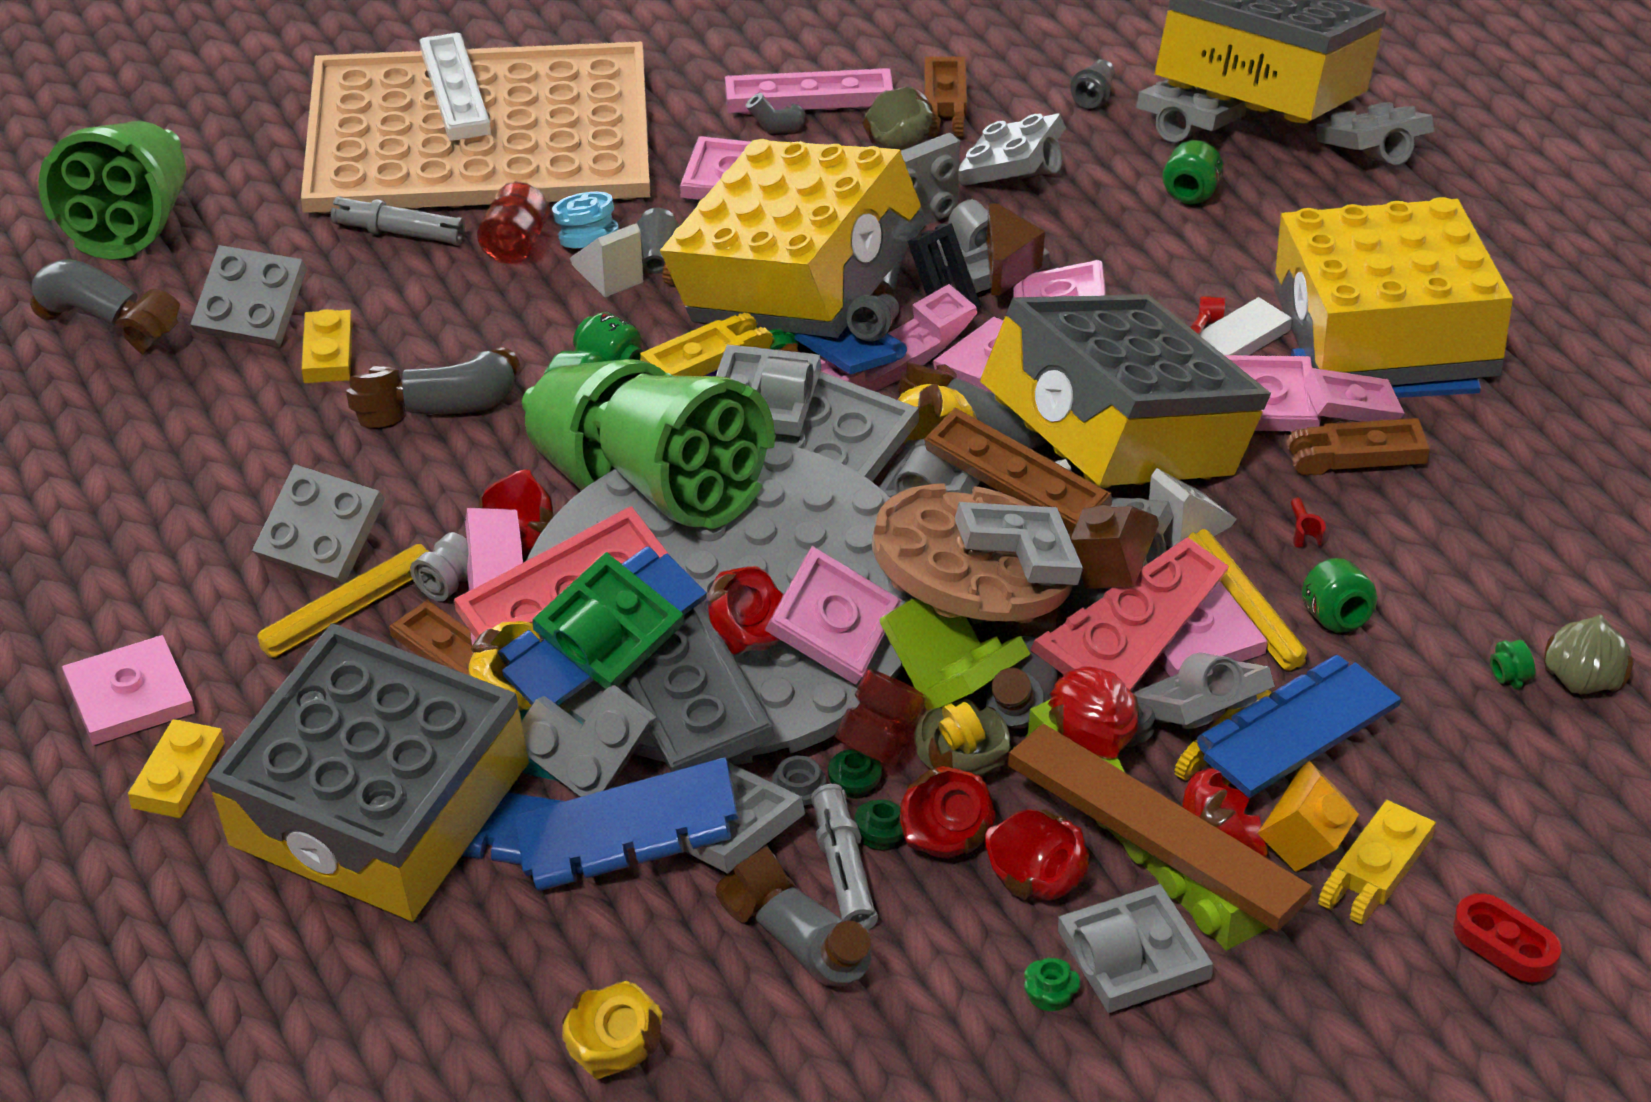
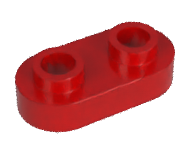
(1510, 937)

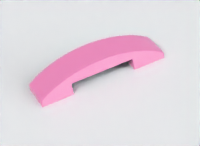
(935, 325)

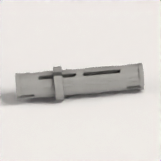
(381, 218)
(839, 839)

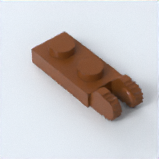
(946, 91)
(1358, 445)

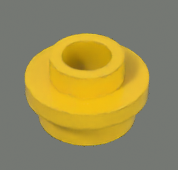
(961, 727)

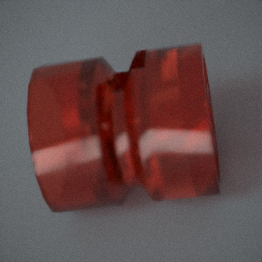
(513, 222)
(881, 716)

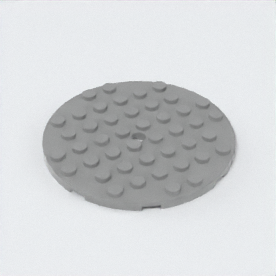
(800, 506)

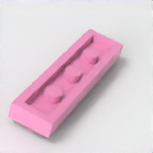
(809, 89)

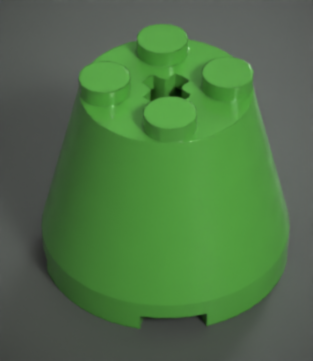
(113, 186)
(564, 409)
(689, 444)

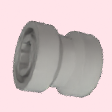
(441, 570)

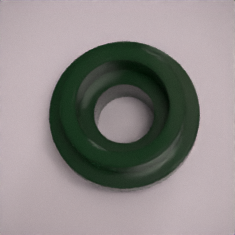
(855, 773)
(879, 824)

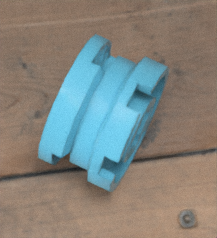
(584, 218)

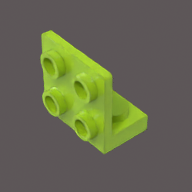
(945, 652)

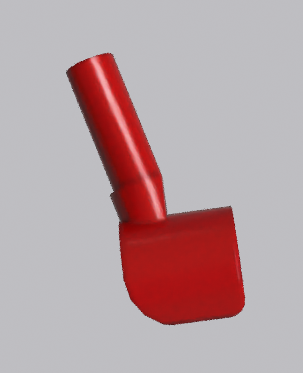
(1210, 311)
(1306, 524)

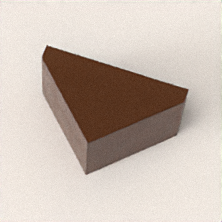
(1013, 248)

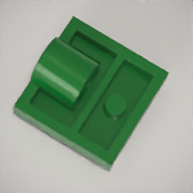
(608, 621)

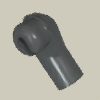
(776, 121)

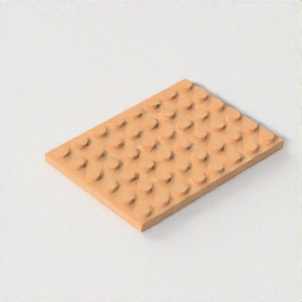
(555, 113)

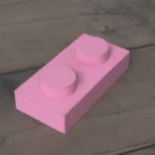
(1352, 396)

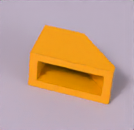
(1308, 819)

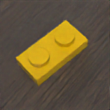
(327, 346)
(176, 768)

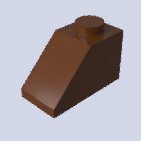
(1113, 544)

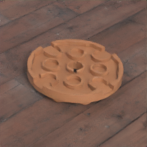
(926, 557)

